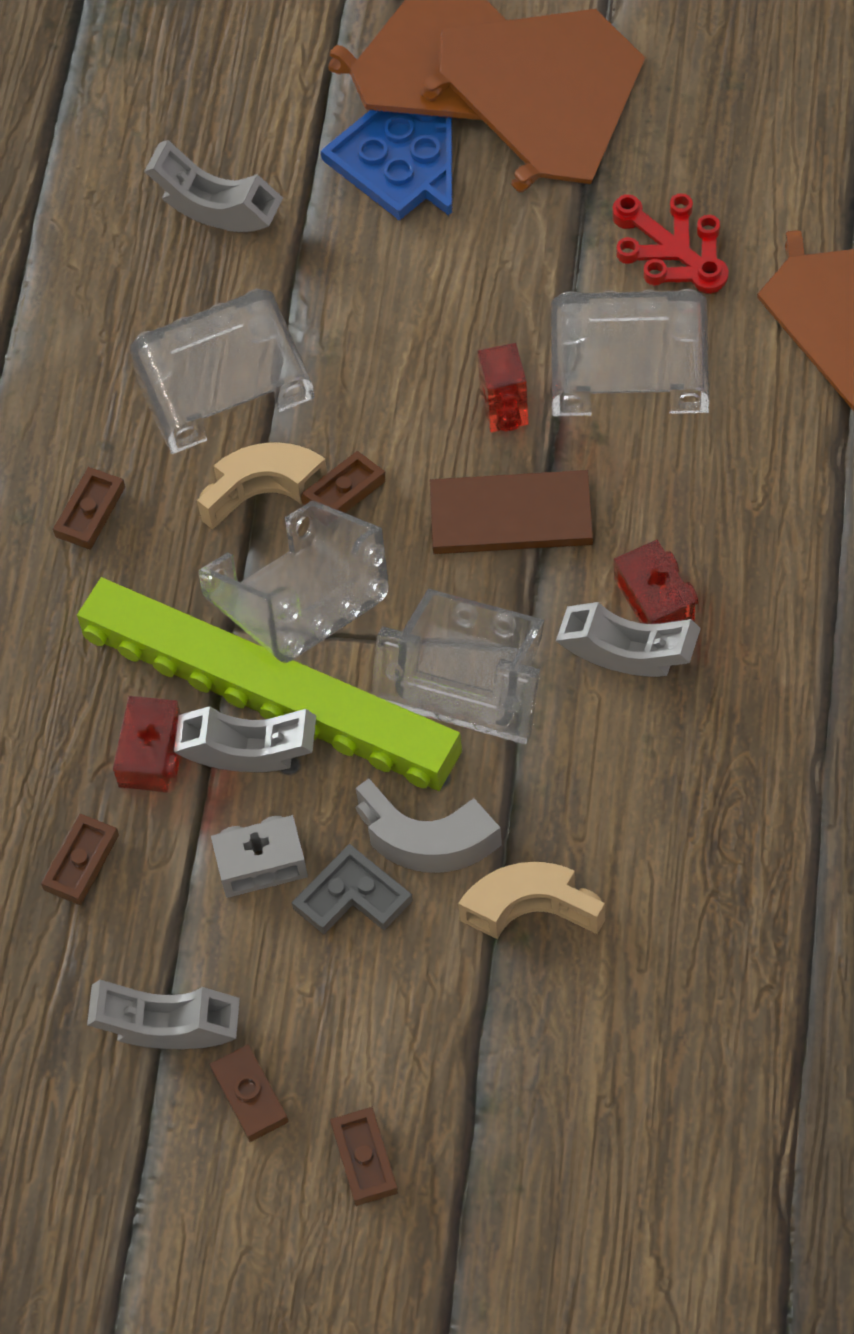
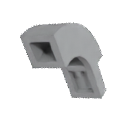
(626, 645)
(242, 743)
(164, 1021)

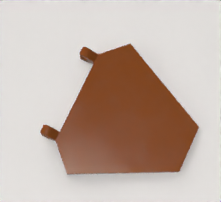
(406, 52)
(542, 87)
(816, 308)

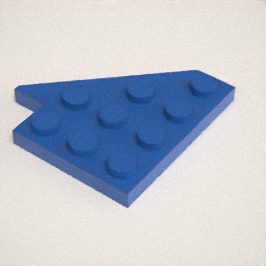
(396, 159)

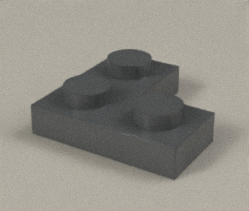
(347, 883)

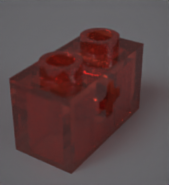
(503, 387)
(653, 585)
(146, 744)

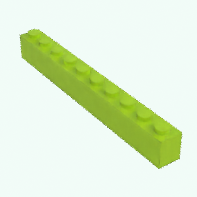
(256, 679)

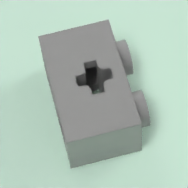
(246, 872)

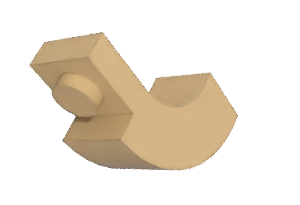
(259, 470)
(527, 889)

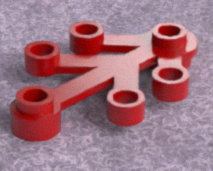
(671, 246)

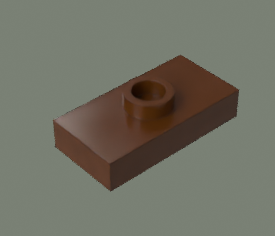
(346, 483)
(89, 508)
(80, 859)
(249, 1093)
(364, 1156)

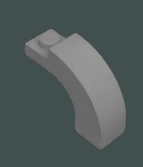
(213, 201)
(427, 845)

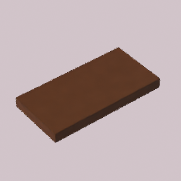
(510, 512)

